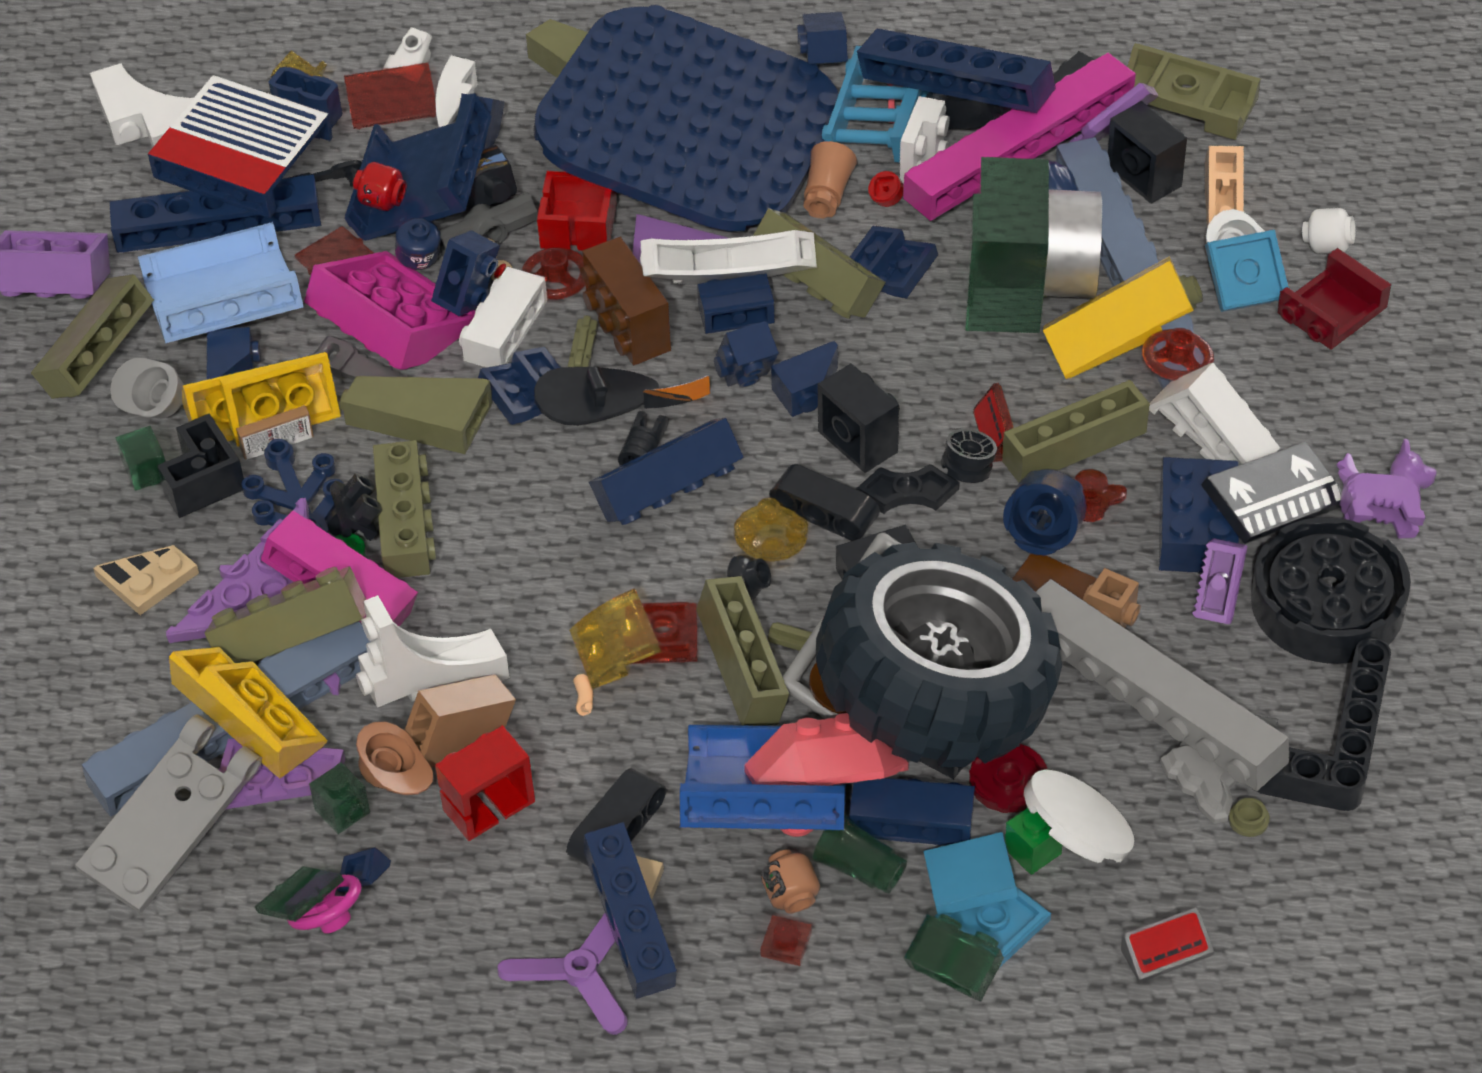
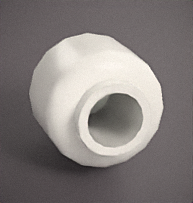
(1329, 230)

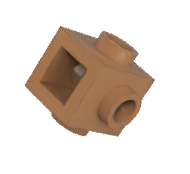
(1114, 597)

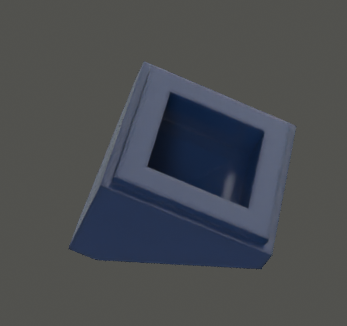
(364, 865)

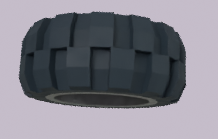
(938, 654)

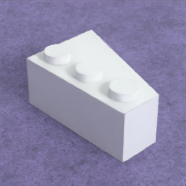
(1214, 417)

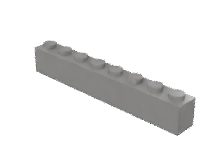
(1165, 690)

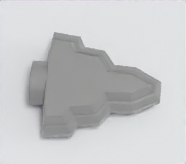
(1202, 780)

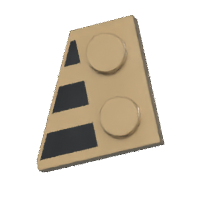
(147, 577)

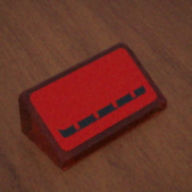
(993, 417)

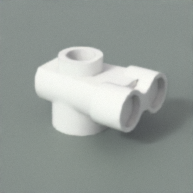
(412, 50)

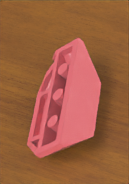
(821, 755)

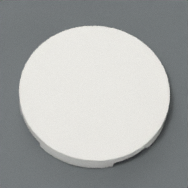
(1079, 816)

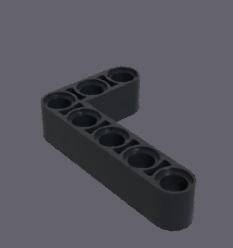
(1341, 779)

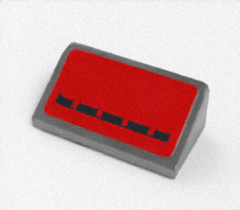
(1166, 945)

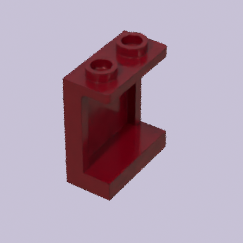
(1335, 300)

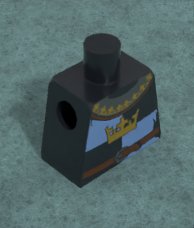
(493, 179)

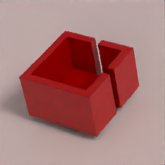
(574, 212)
(488, 765)

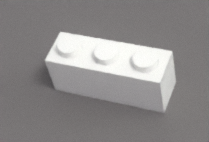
(503, 318)

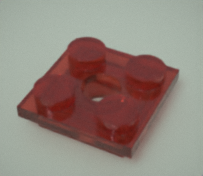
(680, 641)

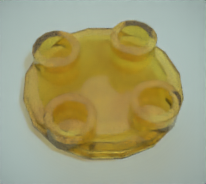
(770, 531)

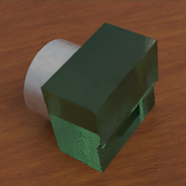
(1028, 245)

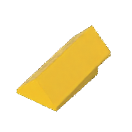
(1117, 319)
(264, 392)
(246, 707)

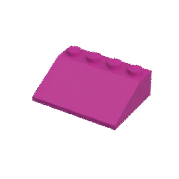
(384, 308)

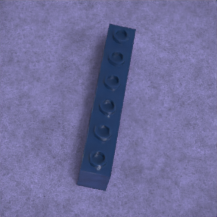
(956, 70)
(194, 217)

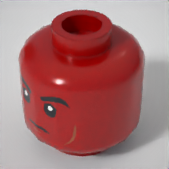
(380, 186)

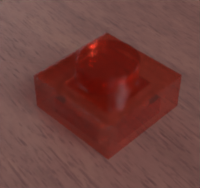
(786, 940)

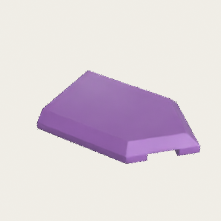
(1100, 125)

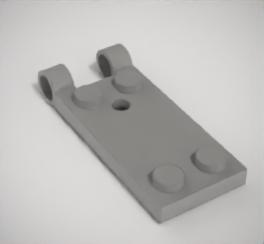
(156, 829)

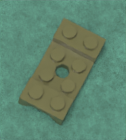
(1216, 95)

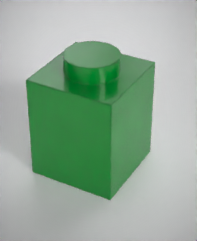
(1029, 841)

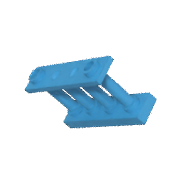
(844, 110)

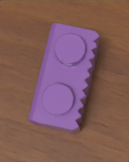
(1220, 581)

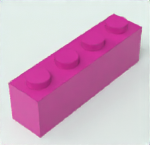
(304, 550)

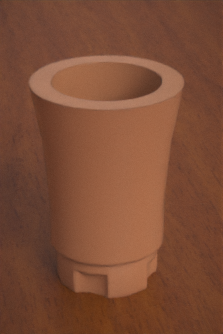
(828, 176)

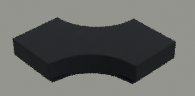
(923, 487)

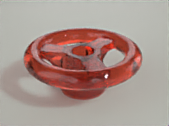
(555, 269)
(1178, 350)

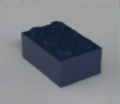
(1188, 513)

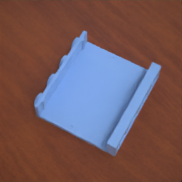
(219, 282)

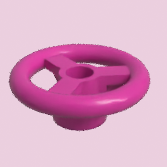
(333, 910)

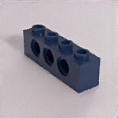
(629, 910)

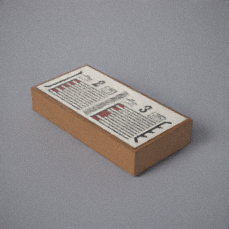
(290, 425)

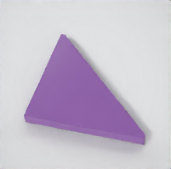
(242, 582)

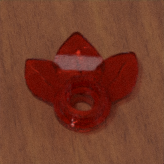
(1098, 493)

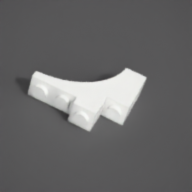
(132, 108)
(729, 258)
(405, 662)

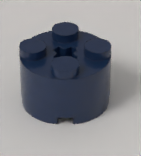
(1025, 509)

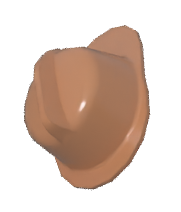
(392, 759)

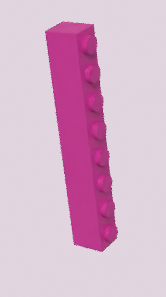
(955, 172)

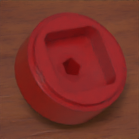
(886, 189)

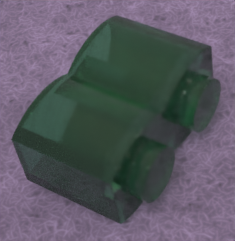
(954, 956)

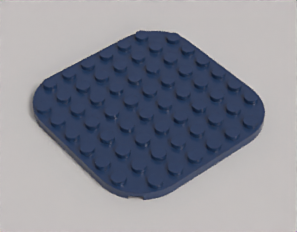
(685, 117)

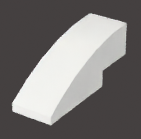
(456, 78)

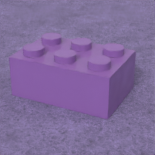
(53, 263)

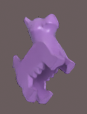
(1387, 497)

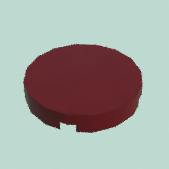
(1006, 789)

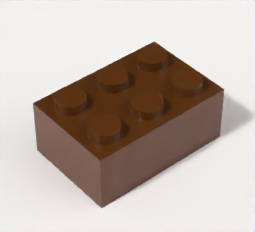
(626, 301)

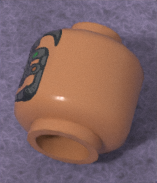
(790, 881)

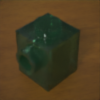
(140, 457)
(339, 798)

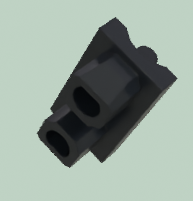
(353, 508)

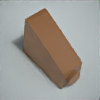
(457, 714)

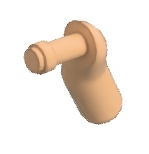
(585, 694)

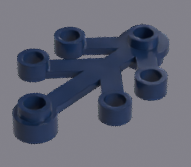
(281, 457)

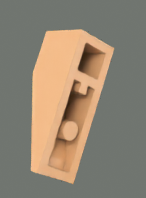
(1224, 179)

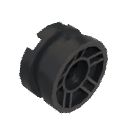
(969, 455)

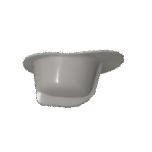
(147, 388)

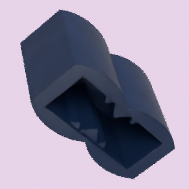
(308, 91)

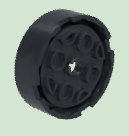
(1310, 615)

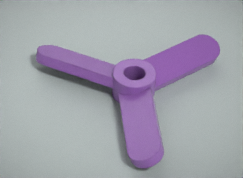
(586, 980)

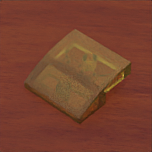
(613, 638)

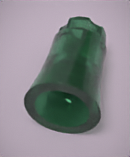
(860, 856)

